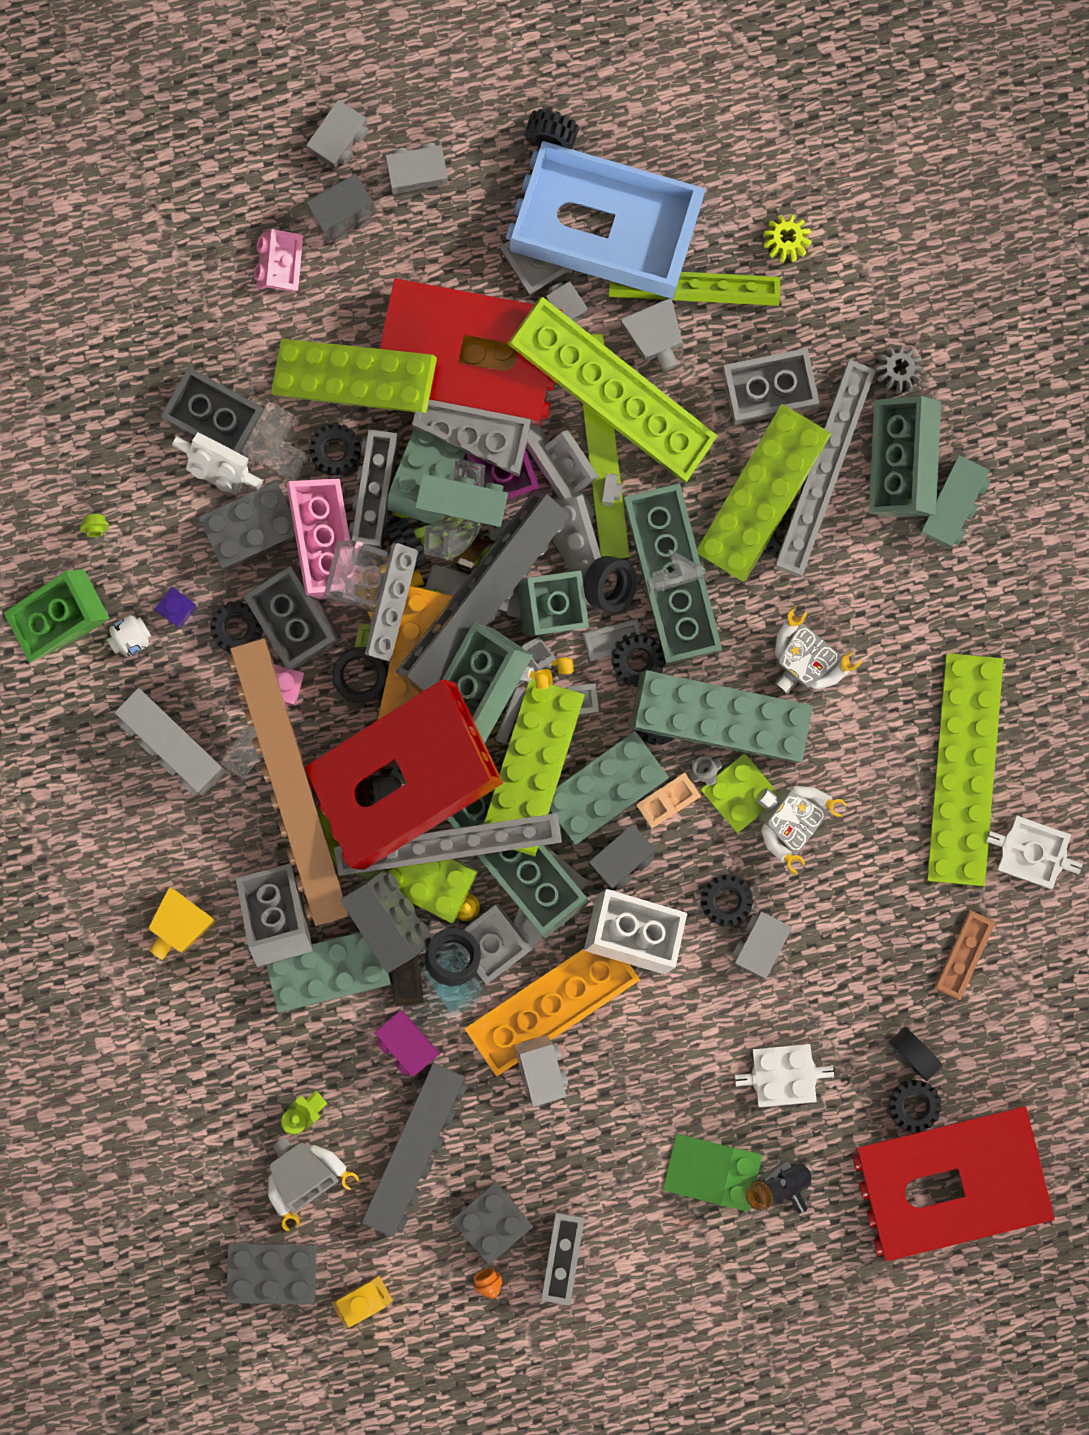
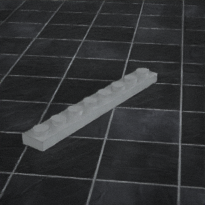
(825, 471)
(467, 842)

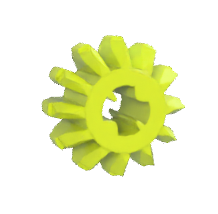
(788, 248)

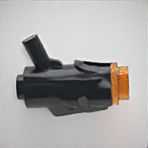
(780, 1184)

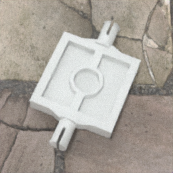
(217, 464)
(1034, 852)
(784, 1076)

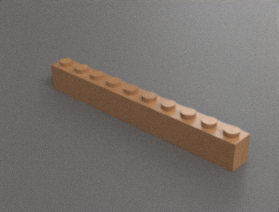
(289, 780)

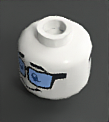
(129, 636)

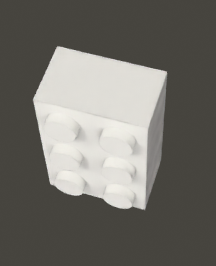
(635, 931)

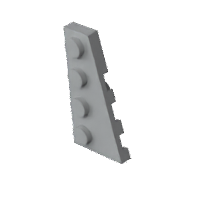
(482, 433)

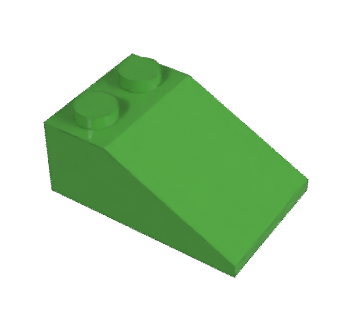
(56, 614)
(711, 1172)

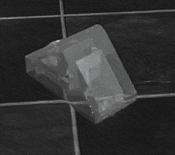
(683, 572)

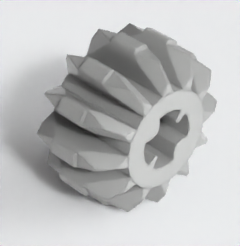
(889, 363)

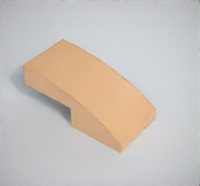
(669, 800)

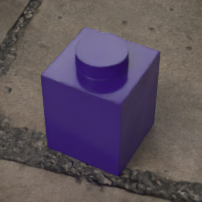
(176, 608)

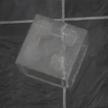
(356, 574)

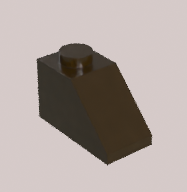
(472, 555)

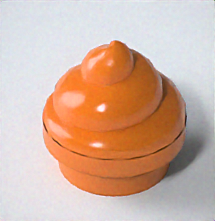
(487, 1283)

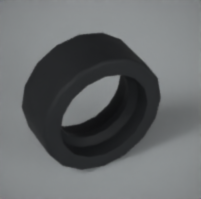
(624, 589)
(353, 695)
(457, 936)
(915, 1053)

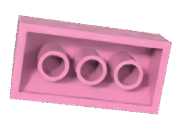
(318, 525)

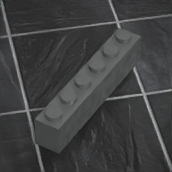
(413, 1150)

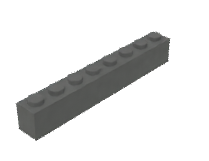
(485, 589)

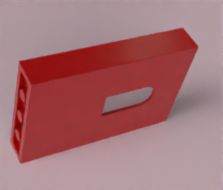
(434, 323)
(438, 757)
(997, 1173)

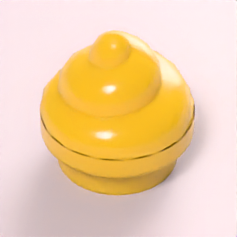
(469, 908)

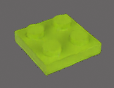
(736, 793)

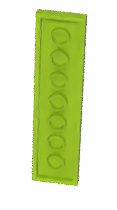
(612, 389)
(965, 769)

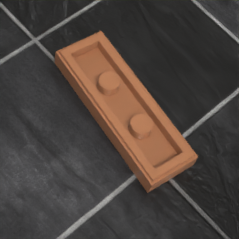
(964, 955)

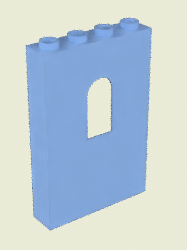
(649, 225)

